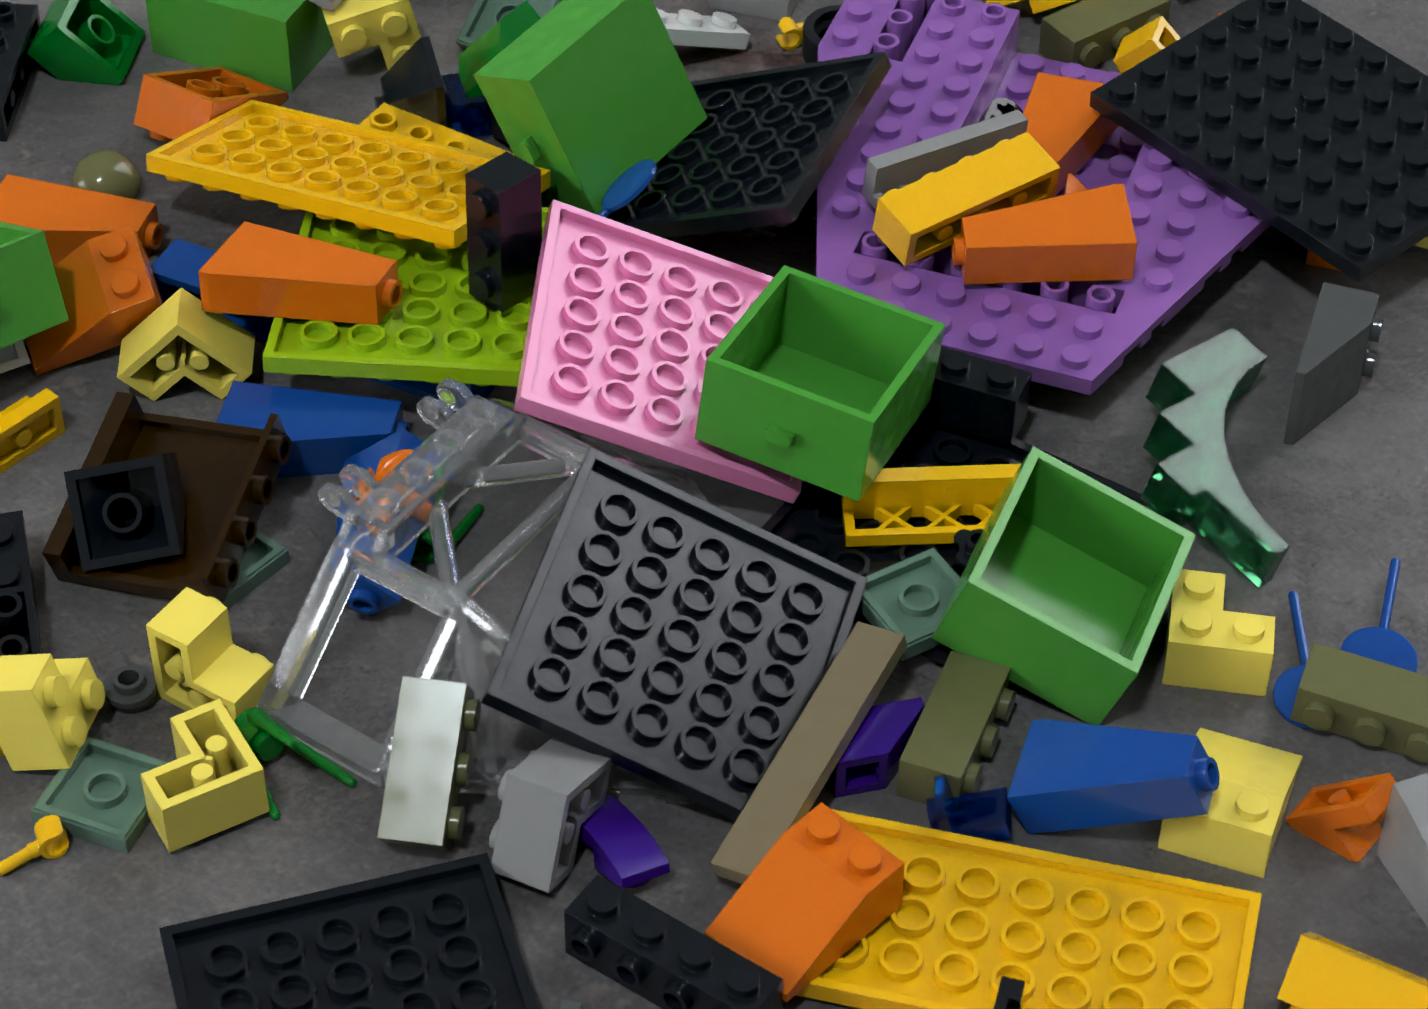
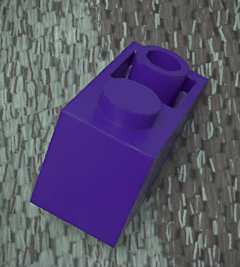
(876, 748)

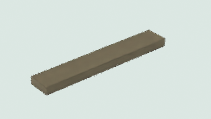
(811, 748)

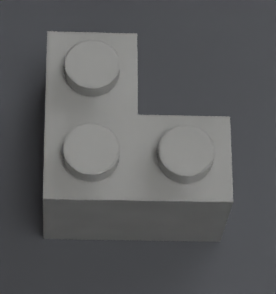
(544, 810)

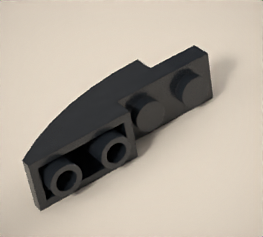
(17, 592)

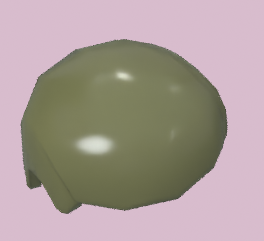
(107, 173)

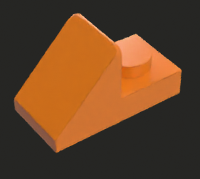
(1344, 814)

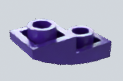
(622, 846)

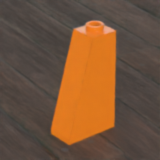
(1065, 122)
(75, 214)
(1050, 240)
(297, 278)

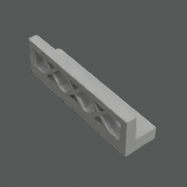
(915, 160)

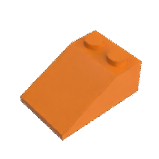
(186, 99)
(106, 296)
(810, 899)

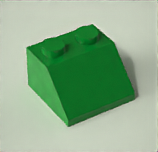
(86, 42)

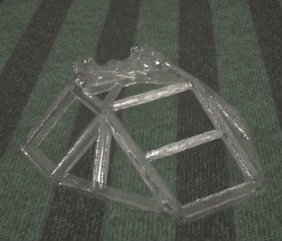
(389, 518)

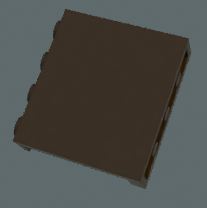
(225, 484)

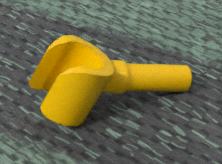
(791, 34)
(50, 843)

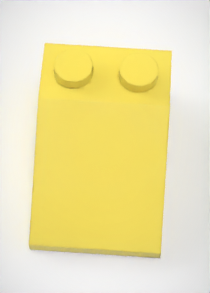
(1243, 809)

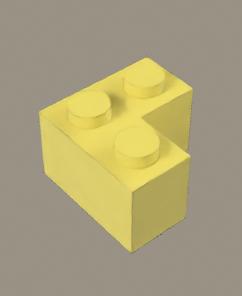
(370, 23)
(185, 342)
(1212, 645)
(197, 657)
(46, 709)
(209, 784)

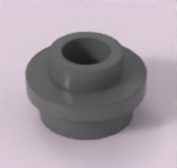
(130, 689)

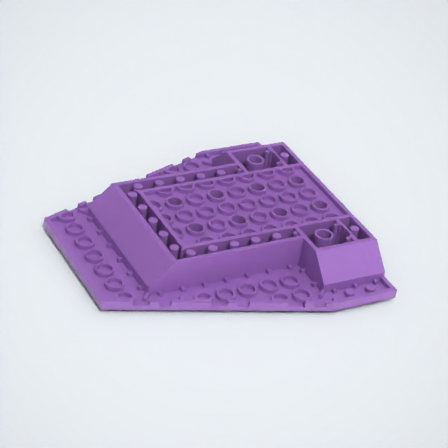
(943, 76)

